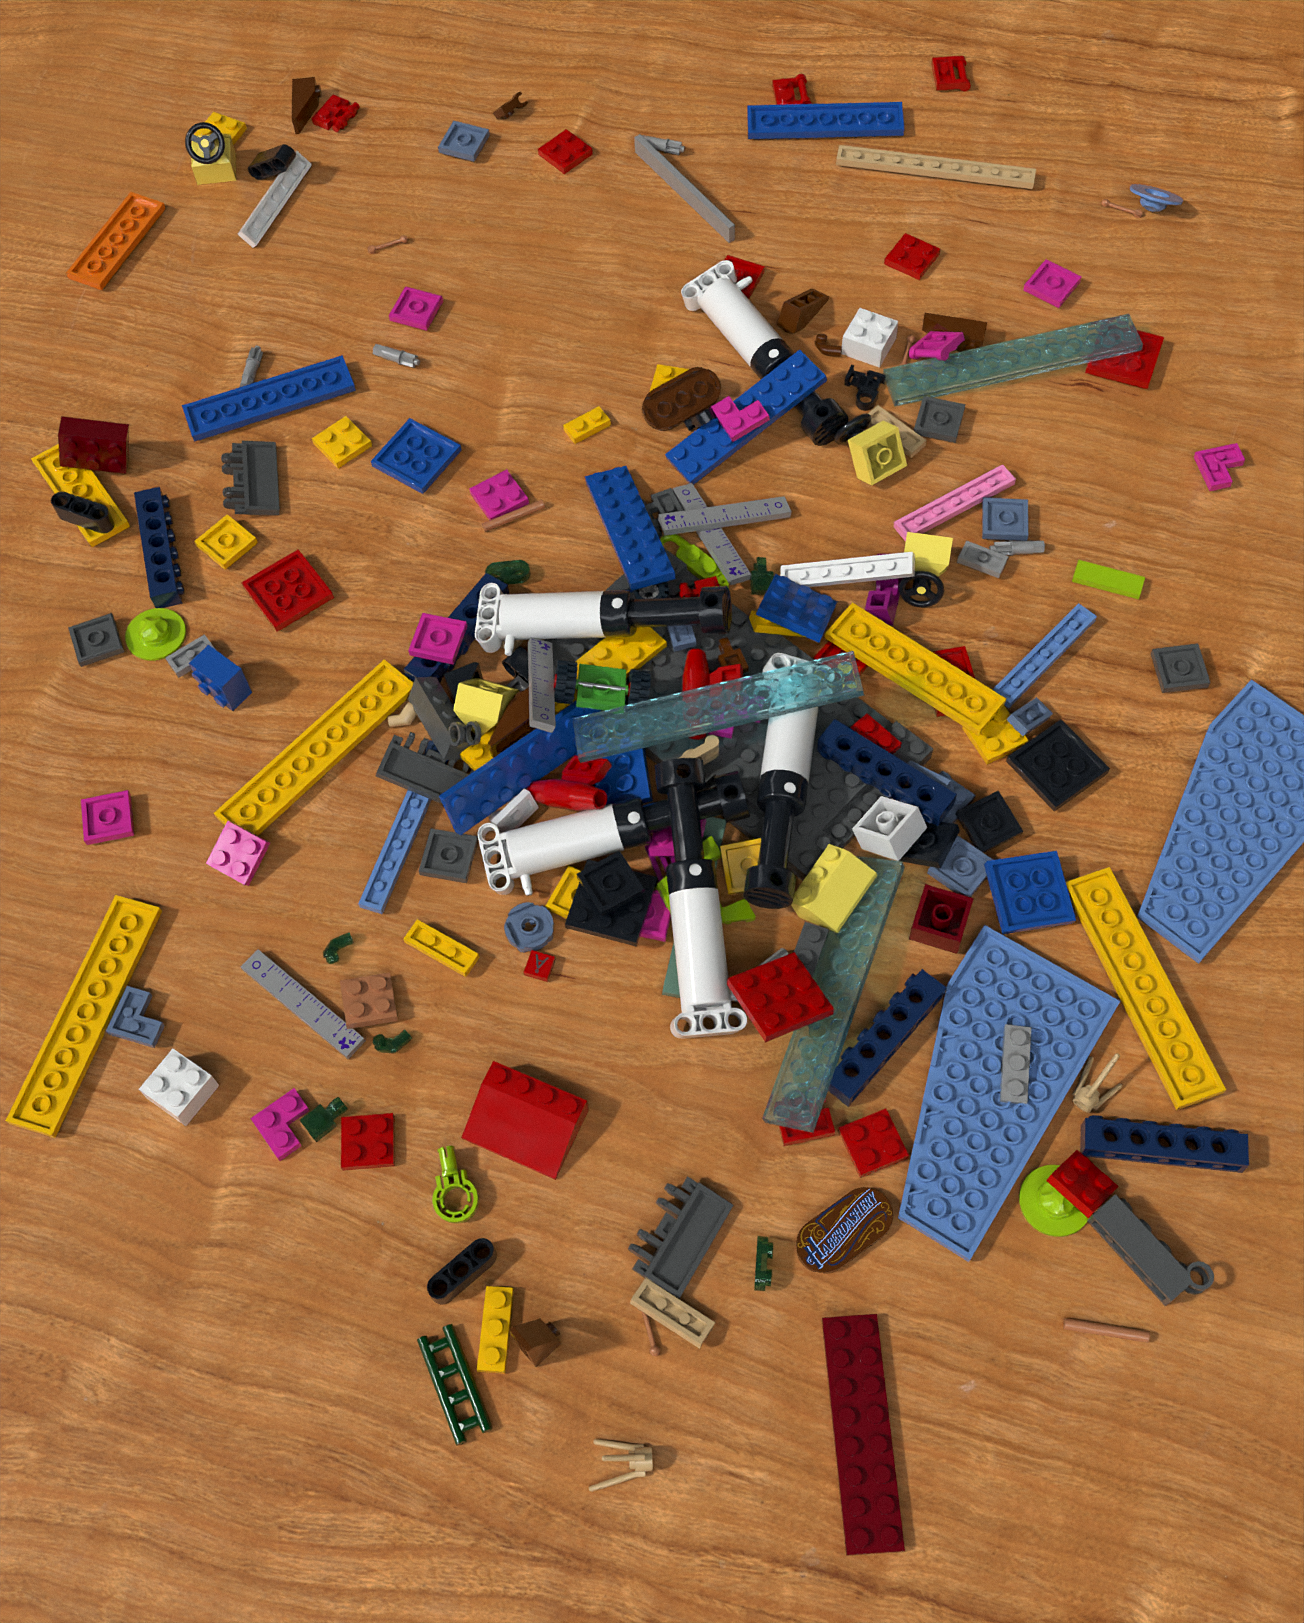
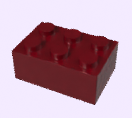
(93, 445)

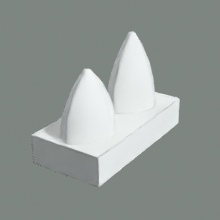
(515, 812)

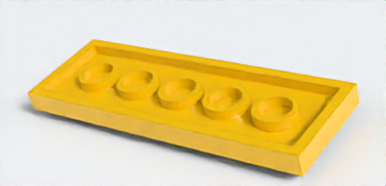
(82, 484)

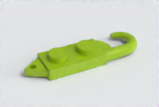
(696, 560)

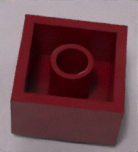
(941, 918)

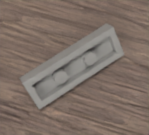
(1015, 1064)

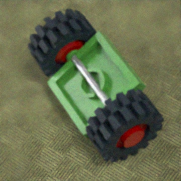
(599, 686)

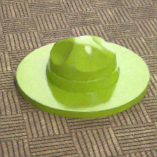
(155, 634)
(1046, 1207)

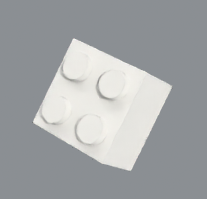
(869, 337)
(889, 828)
(179, 1087)

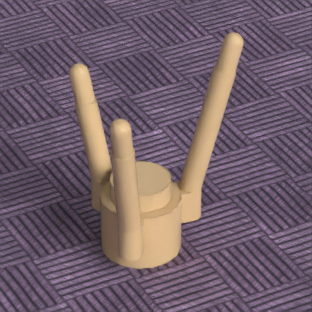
(1087, 1097)
(639, 1459)

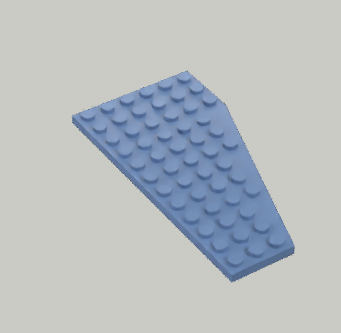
(1232, 824)
(965, 1138)

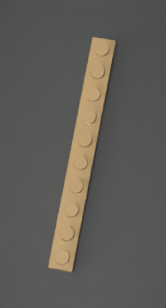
(936, 166)

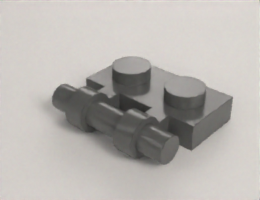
(662, 503)

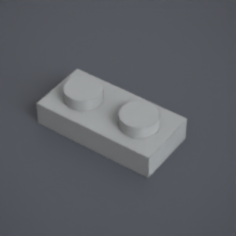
(982, 559)
(180, 659)

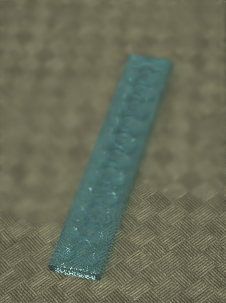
(1013, 359)
(717, 706)
(841, 977)

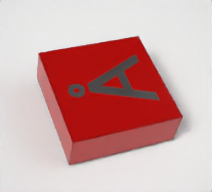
(539, 965)

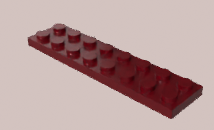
(862, 1436)

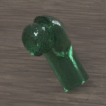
(335, 945)
(390, 1045)

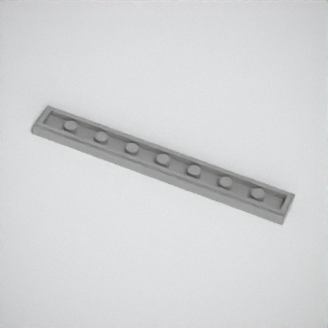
(685, 188)

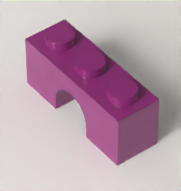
(884, 600)

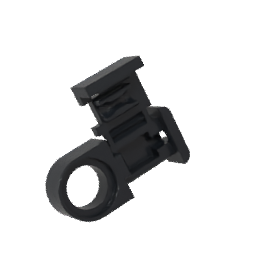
(866, 386)
(700, 419)

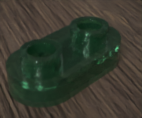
(508, 571)
(762, 1274)

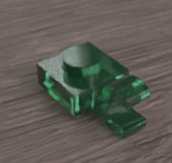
(760, 577)
(320, 1120)

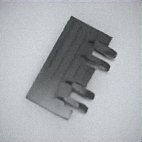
(254, 478)
(419, 773)
(685, 1236)

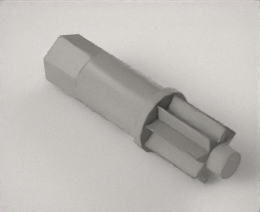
(666, 145)
(400, 357)
(251, 366)
(1018, 547)

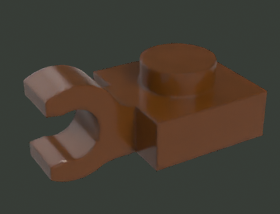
(507, 108)
(730, 656)

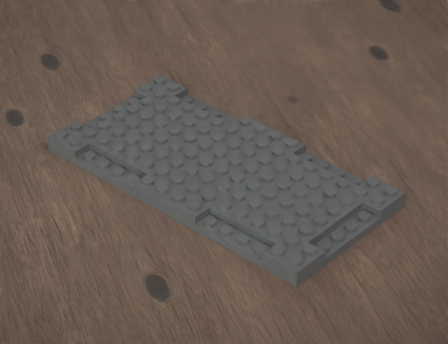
(834, 796)

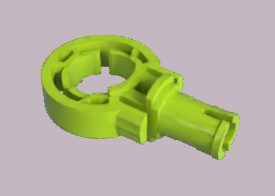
(449, 1171)

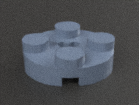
(526, 940)

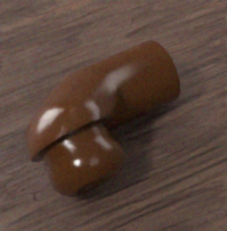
(825, 348)

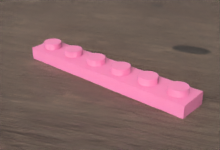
(955, 502)

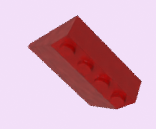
(525, 1120)

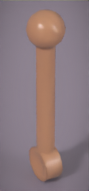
(1137, 213)
(372, 249)
(910, 339)
(654, 1350)

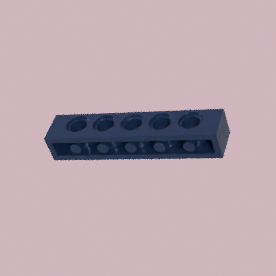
(158, 548)
(464, 611)
(880, 760)
(919, 985)
(1234, 1144)

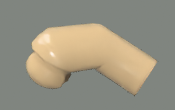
(405, 718)

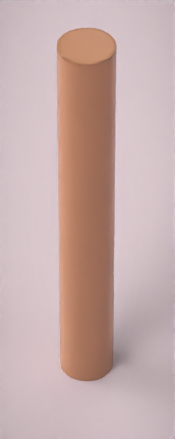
(513, 515)
(1106, 1330)

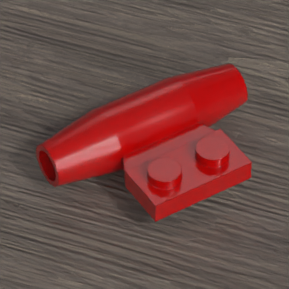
(697, 674)
(575, 787)

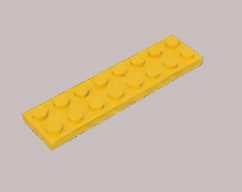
(915, 669)

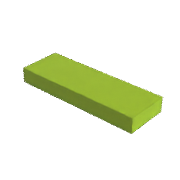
(1108, 579)

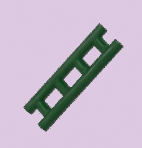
(449, 1401)

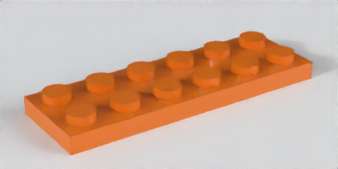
(115, 241)

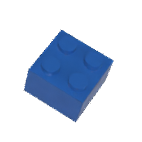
(220, 678)

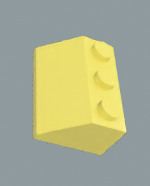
(832, 888)

